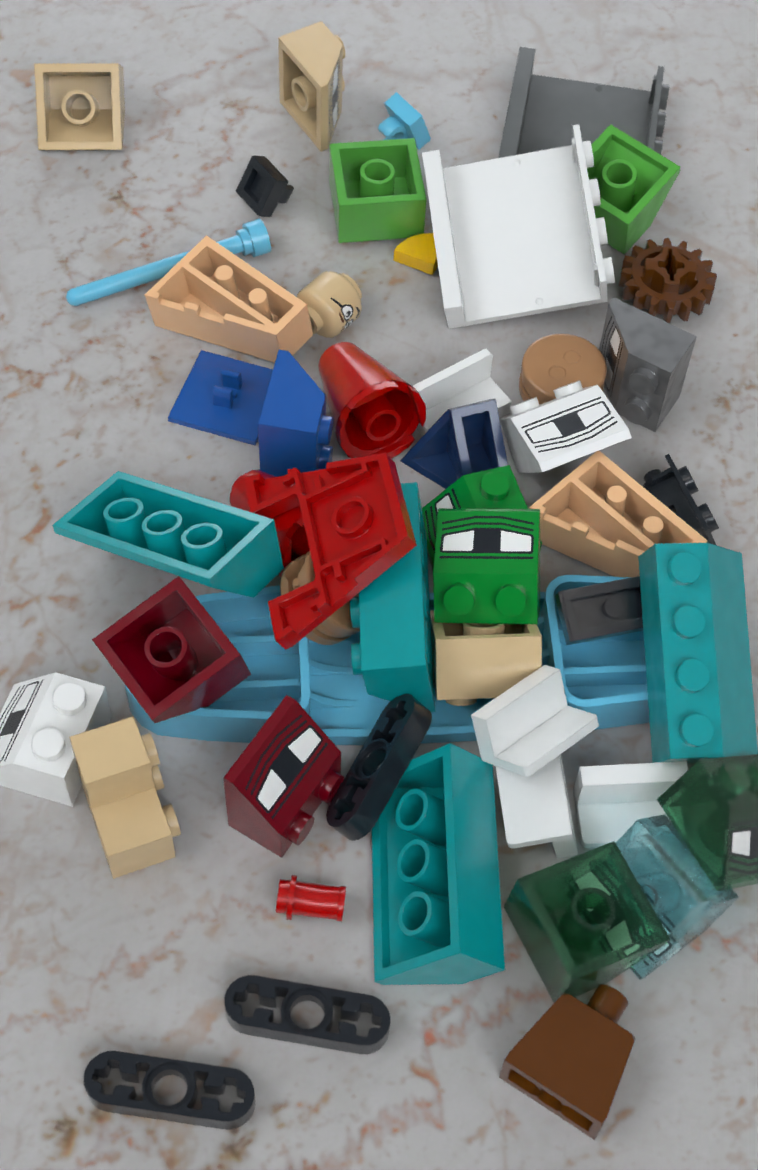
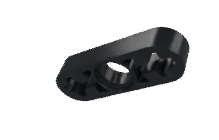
(365, 787)
(320, 1036)
(123, 1096)

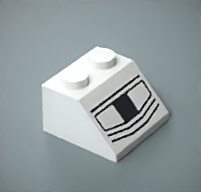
(562, 428)
(37, 730)

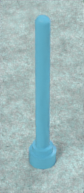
(250, 239)

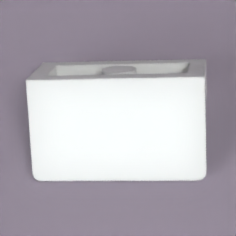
(459, 386)
(530, 724)
(618, 795)
(538, 808)

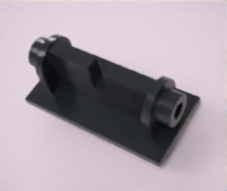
(675, 490)

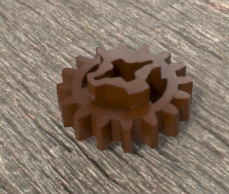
(667, 280)

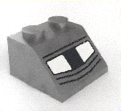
(643, 363)

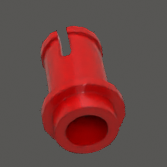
(310, 899)

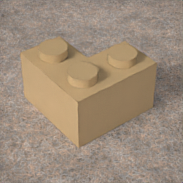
(120, 786)

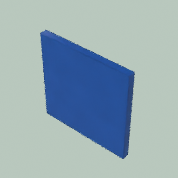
(223, 397)

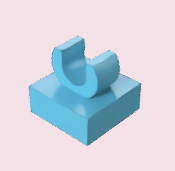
(403, 122)

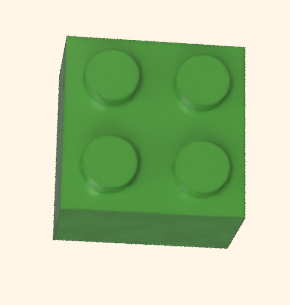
(376, 190)

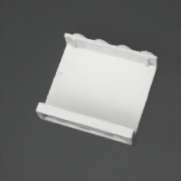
(518, 234)

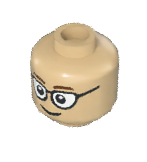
(332, 303)

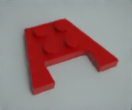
(352, 528)

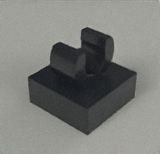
(263, 186)

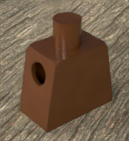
(574, 1058)

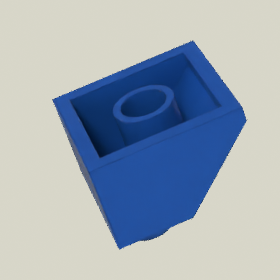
(293, 421)

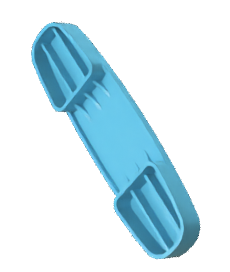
(597, 677)

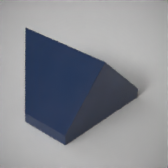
(460, 444)

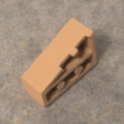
(228, 304)
(607, 518)

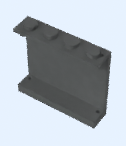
(547, 107)

